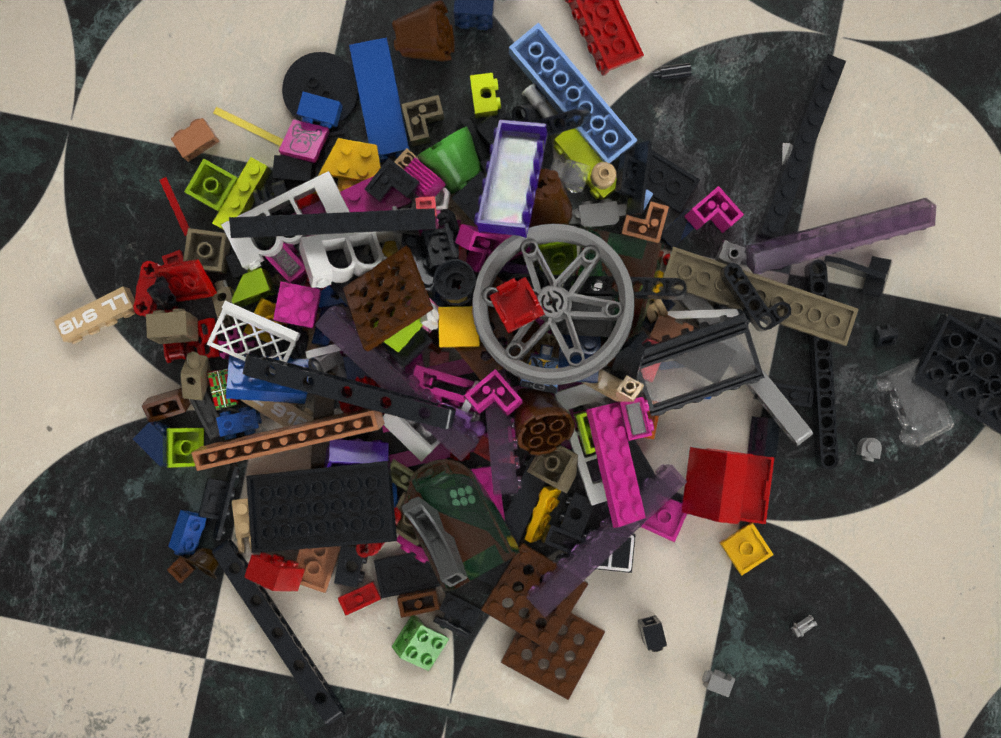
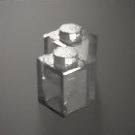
(572, 174)

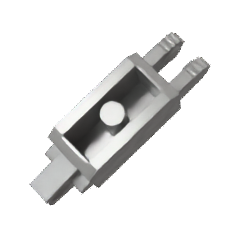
(598, 215)

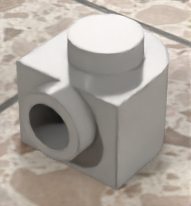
(869, 449)

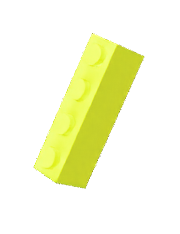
(575, 148)
(241, 196)

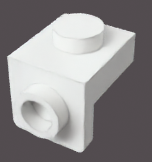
(431, 318)

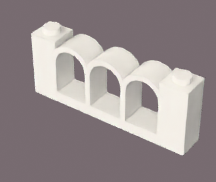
(330, 196)
(320, 270)
(570, 399)

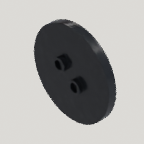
(323, 76)

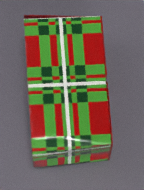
(218, 386)

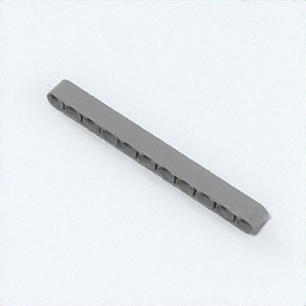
(767, 392)

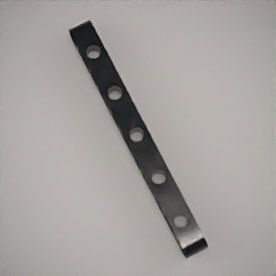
(363, 394)
(288, 644)

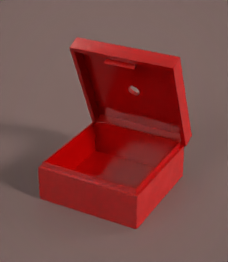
(727, 486)

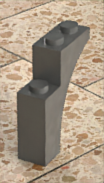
(439, 542)

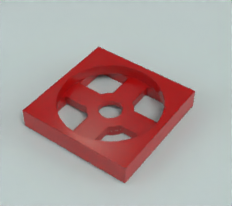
(210, 323)

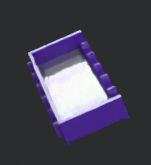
(511, 178)

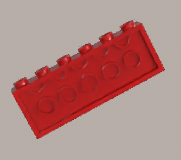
(606, 33)

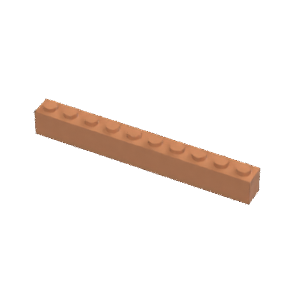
(287, 438)

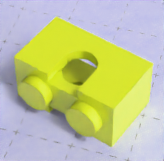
(485, 106)

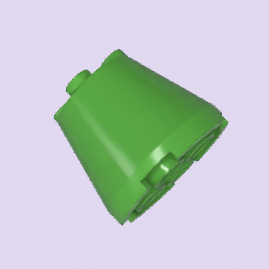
(453, 160)

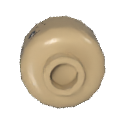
(603, 175)

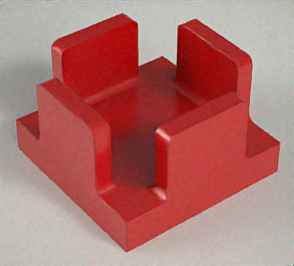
(516, 304)

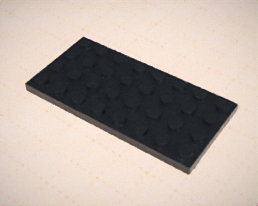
(321, 507)

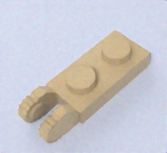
(241, 522)

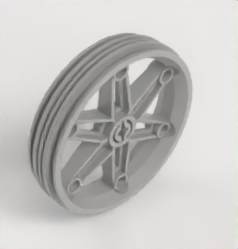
(591, 244)

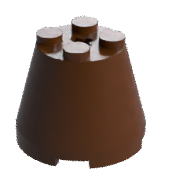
(425, 33)
(550, 201)
(541, 422)

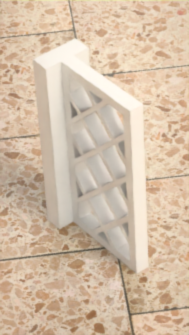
(255, 321)

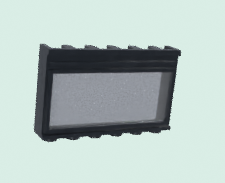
(699, 364)

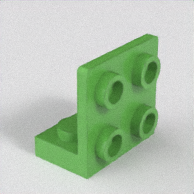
(419, 644)

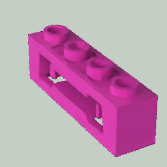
(439, 394)

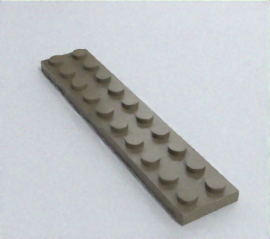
(809, 311)

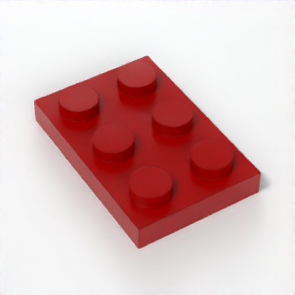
(187, 280)

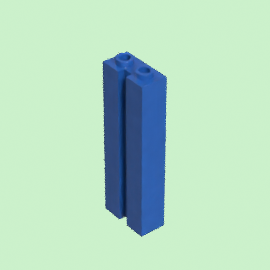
(379, 97)

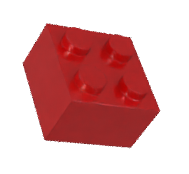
(274, 572)

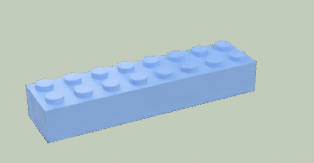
(568, 89)

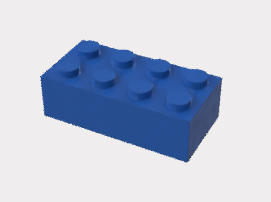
(249, 388)

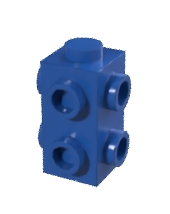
(244, 421)
(187, 533)

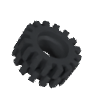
(300, 346)

